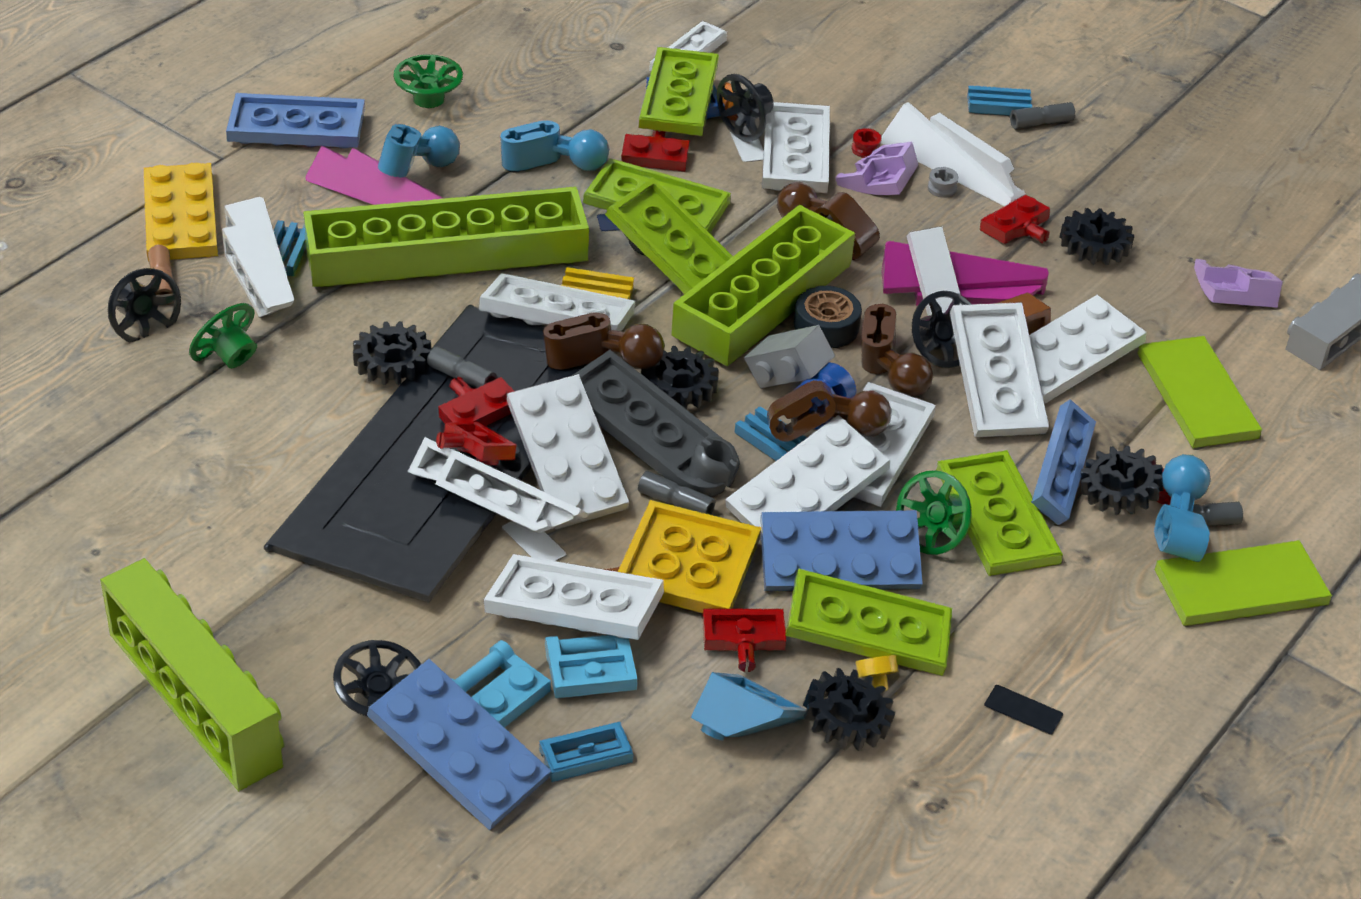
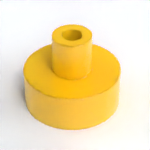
(877, 668)

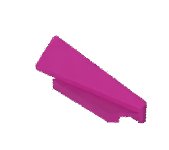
(361, 179)
(978, 278)

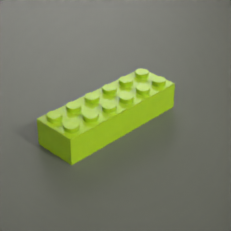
(761, 284)
(194, 673)

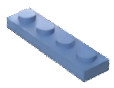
(1063, 462)

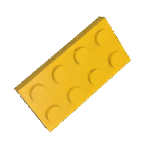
(180, 210)

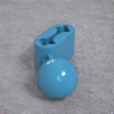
(542, 144)
(437, 146)
(1177, 526)

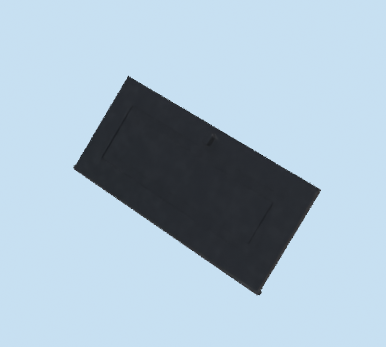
(394, 526)

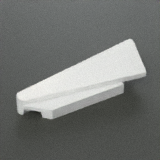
(946, 144)
(256, 256)
(492, 488)

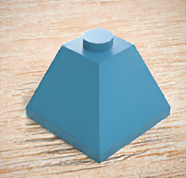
(741, 707)

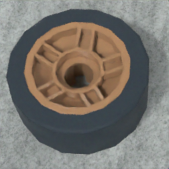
(833, 310)

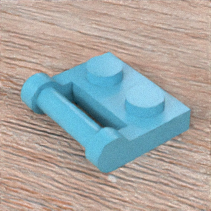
(590, 665)
(511, 691)

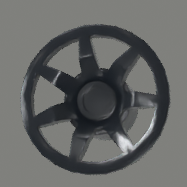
(748, 104)
(141, 302)
(936, 330)
(374, 680)

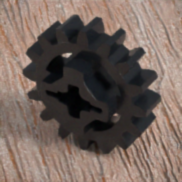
(1096, 236)
(391, 353)
(685, 376)
(1122, 480)
(848, 709)

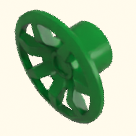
(428, 84)
(230, 340)
(939, 510)

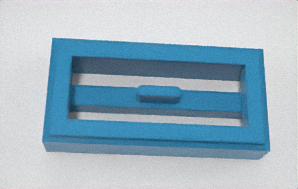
(997, 100)
(300, 246)
(769, 445)
(589, 756)

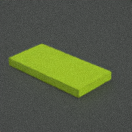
(679, 91)
(621, 178)
(668, 234)
(1199, 392)
(1004, 522)
(1242, 583)
(869, 621)

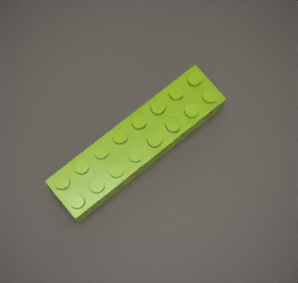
(445, 236)

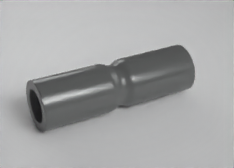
(1047, 114)
(458, 367)
(672, 493)
(1220, 513)

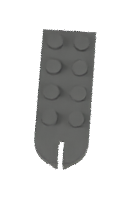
(658, 427)

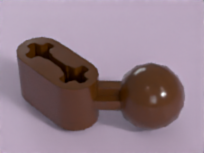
(839, 209)
(589, 336)
(907, 372)
(866, 411)

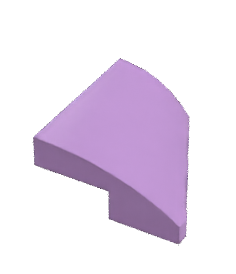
(883, 171)
(1238, 285)

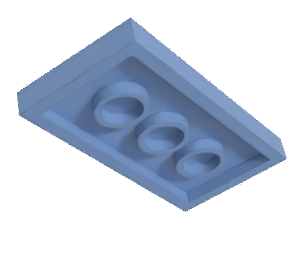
(296, 120)
(853, 546)
(459, 743)

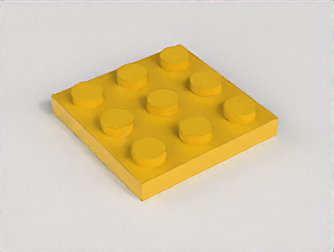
(694, 554)

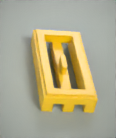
(599, 282)

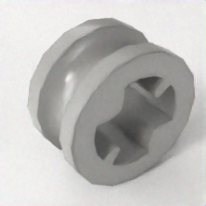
(943, 182)

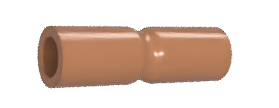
(160, 259)

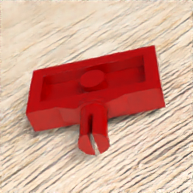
(655, 151)
(1017, 220)
(479, 405)
(477, 440)
(744, 632)

